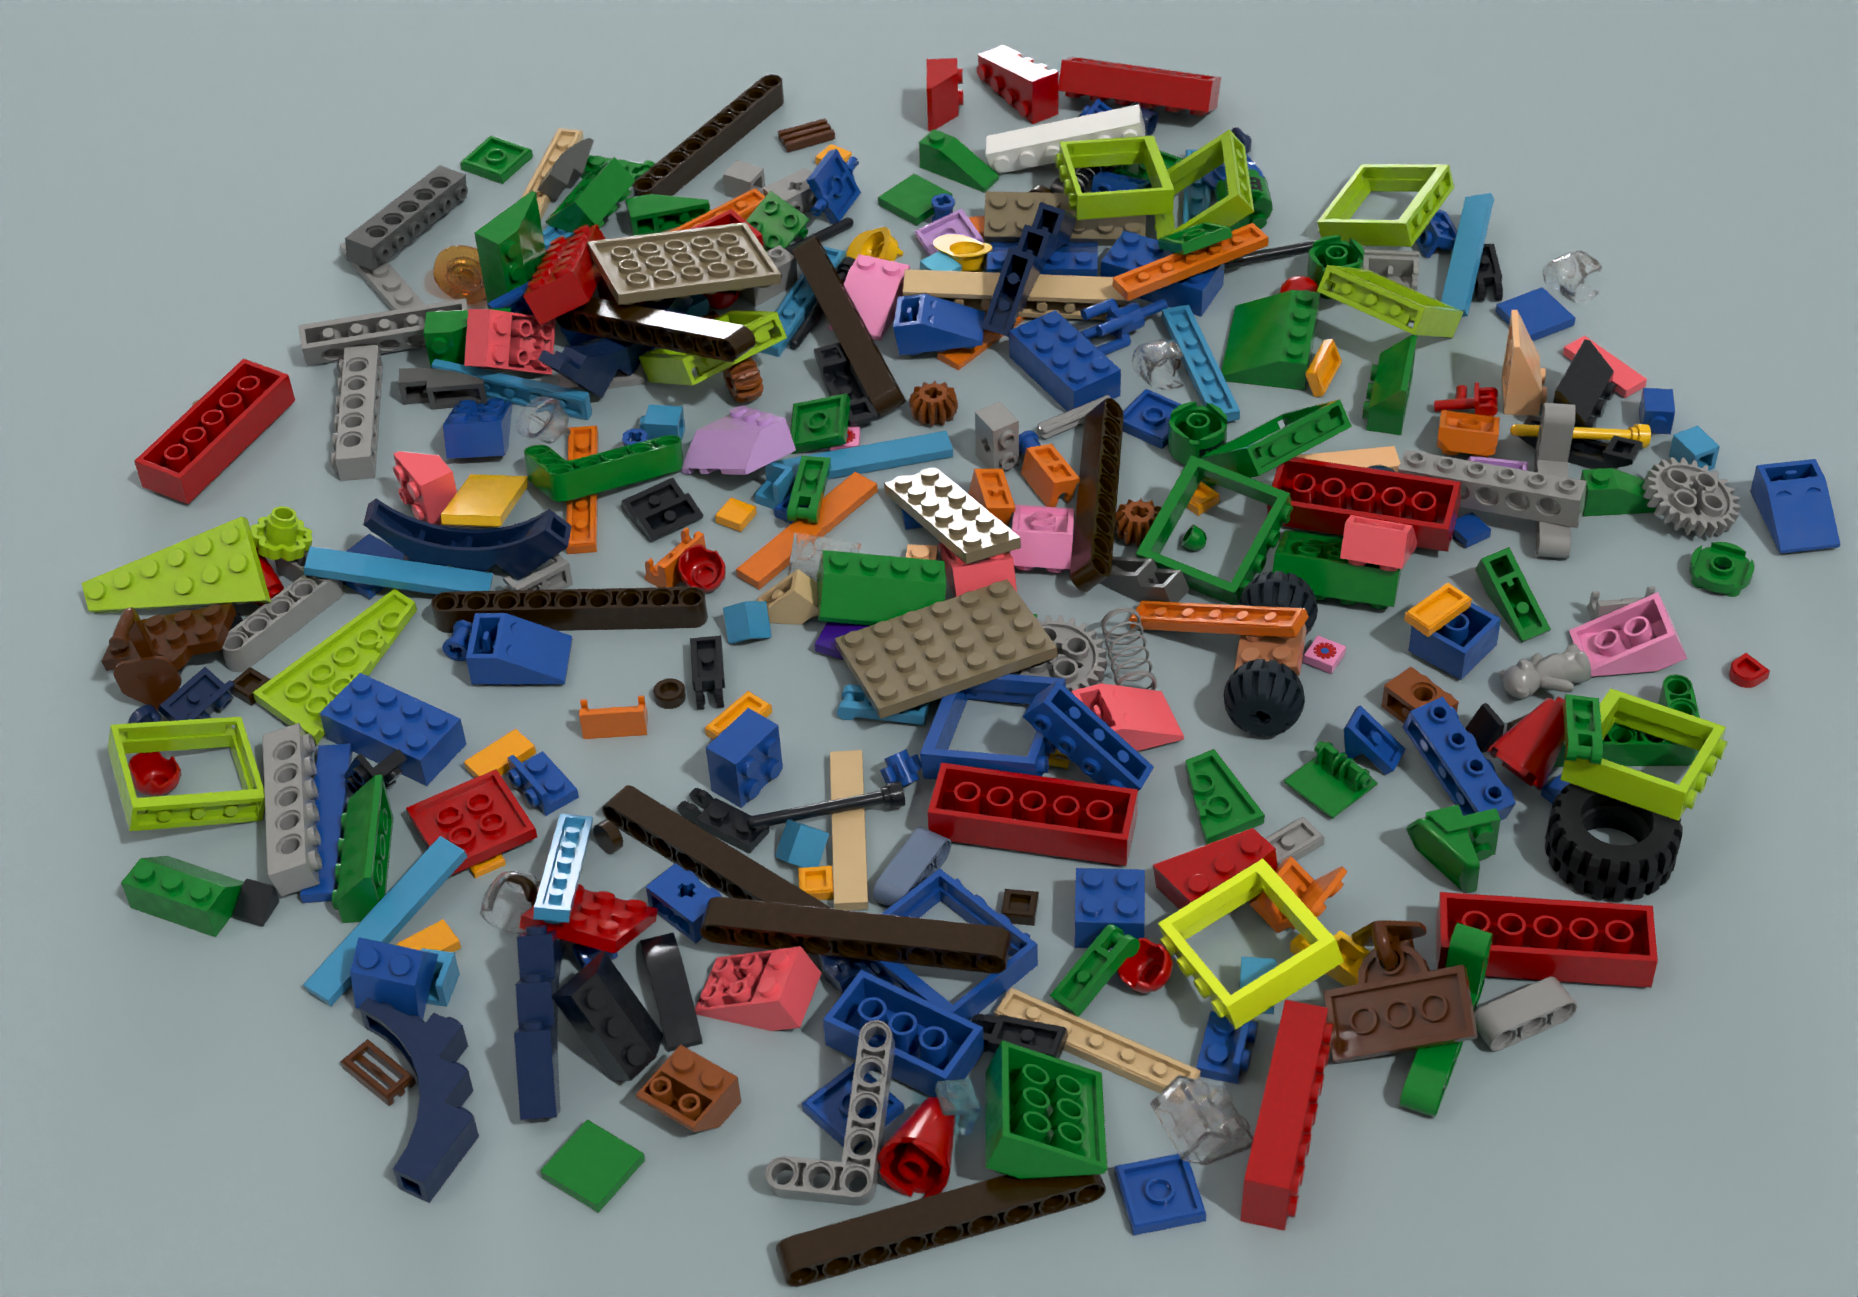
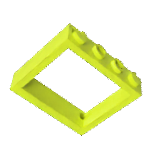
(1277, 983)

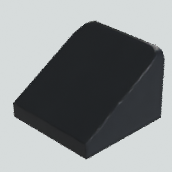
(1485, 727)
(256, 902)

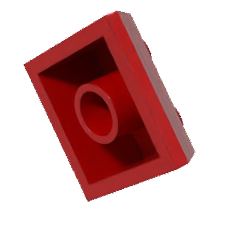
(943, 91)

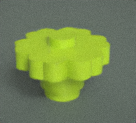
(281, 535)

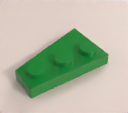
(1220, 798)

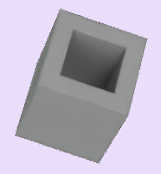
(742, 178)

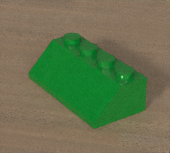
(875, 587)
(363, 852)

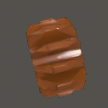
(744, 381)
(933, 403)
(1135, 520)

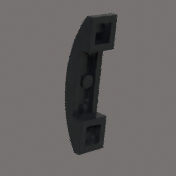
(840, 380)
(1594, 453)
(671, 991)

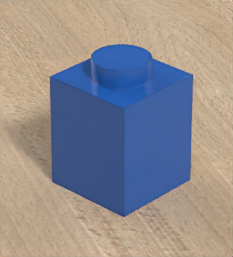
(1657, 409)

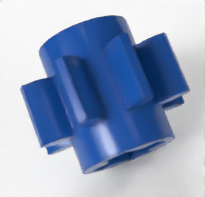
(901, 768)

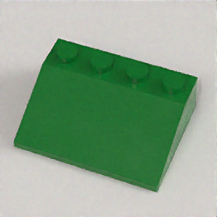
(511, 247)
(1272, 340)
(1319, 564)
(1042, 1116)

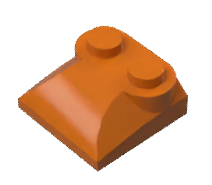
(1467, 434)

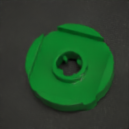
(1707, 575)

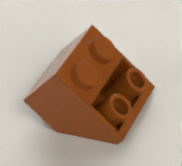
(692, 1091)

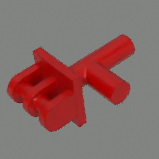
(1483, 402)

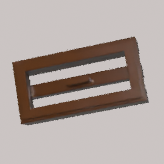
(806, 135)
(371, 1084)

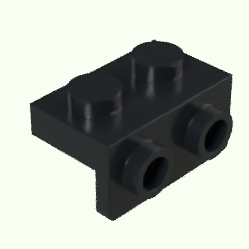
(361, 771)

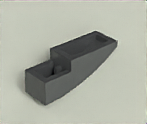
(566, 169)
(439, 387)
(1144, 581)

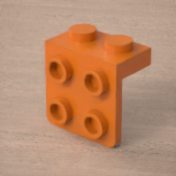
(1309, 891)

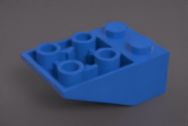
(935, 324)
(478, 429)
(1795, 505)
(516, 651)

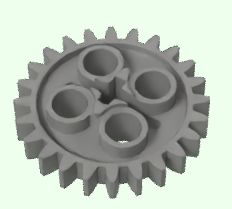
(1691, 497)
(1079, 657)

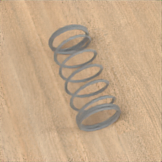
(1107, 634)

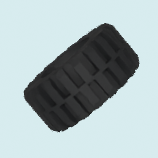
(1604, 867)

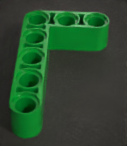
(601, 471)
(1637, 748)
(1435, 1064)

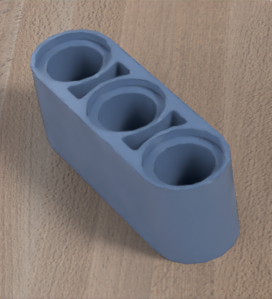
(913, 864)

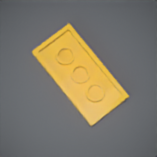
(484, 500)

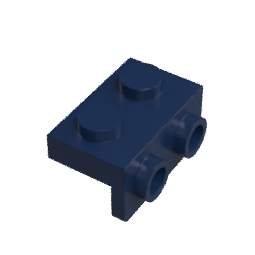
(198, 698)

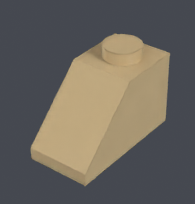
(792, 599)

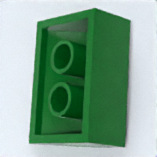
(593, 198)
(1390, 388)
(182, 893)

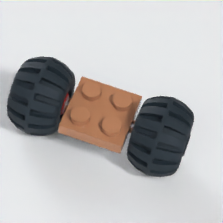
(1265, 685)

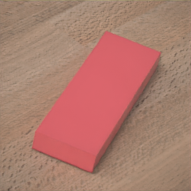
(1625, 378)

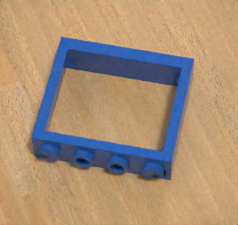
(1007, 688)
(975, 911)

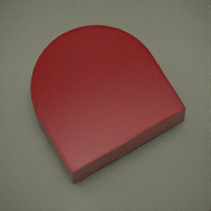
(1747, 671)

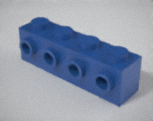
(1086, 739)
(1457, 759)

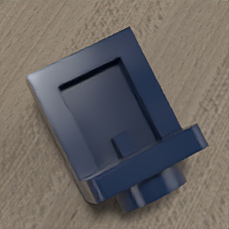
(841, 970)

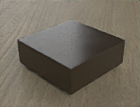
(247, 683)
(1020, 906)

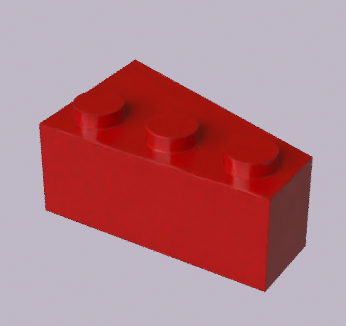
(1205, 868)

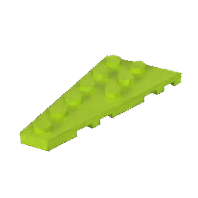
(196, 572)
(324, 671)

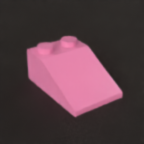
(874, 290)
(1044, 537)
(1630, 639)

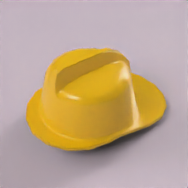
(875, 243)
(964, 250)

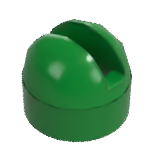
(1194, 539)

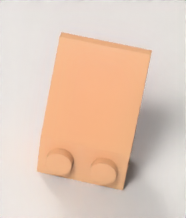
(1522, 372)

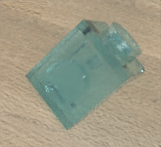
(959, 1099)

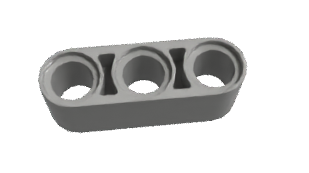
(1524, 1013)

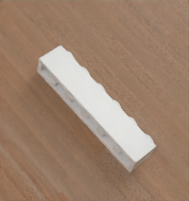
(1041, 143)

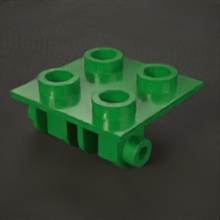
(778, 222)
(1331, 780)

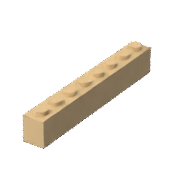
(1051, 292)

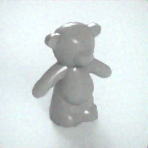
(1551, 672)

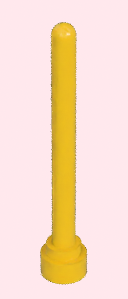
(1638, 432)

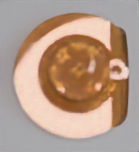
(460, 274)

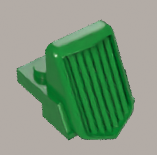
(1456, 842)

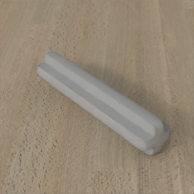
(1067, 420)

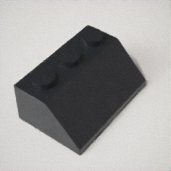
(1586, 385)
(610, 1019)

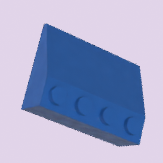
(1070, 259)

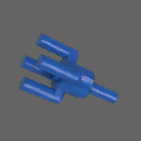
(1118, 321)

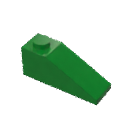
(954, 161)
(661, 212)
(1613, 493)
(1512, 594)

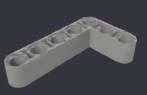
(1552, 458)
(282, 617)
(857, 1131)

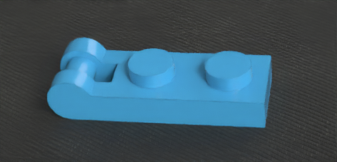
(852, 708)

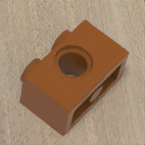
(1411, 691)

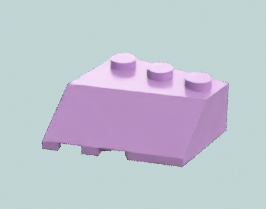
(739, 443)

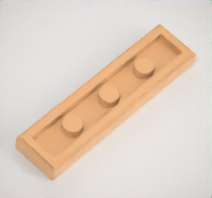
(1361, 457)

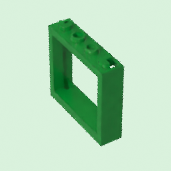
(1271, 446)
(1175, 505)

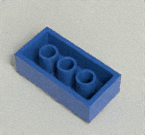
(1137, 250)
(1063, 361)
(385, 719)
(928, 1039)

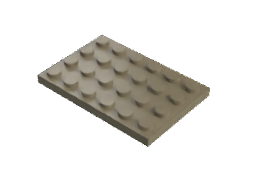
(683, 263)
(945, 648)

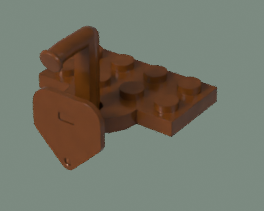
(154, 649)
(1398, 1006)

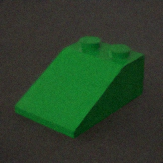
(446, 335)

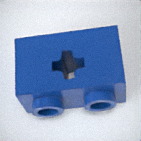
(681, 900)

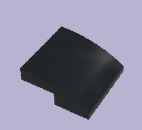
(661, 509)

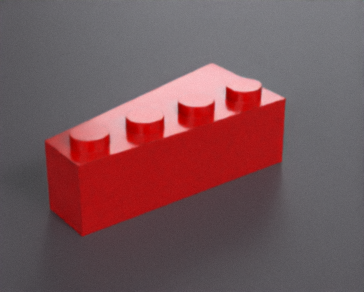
(1020, 82)

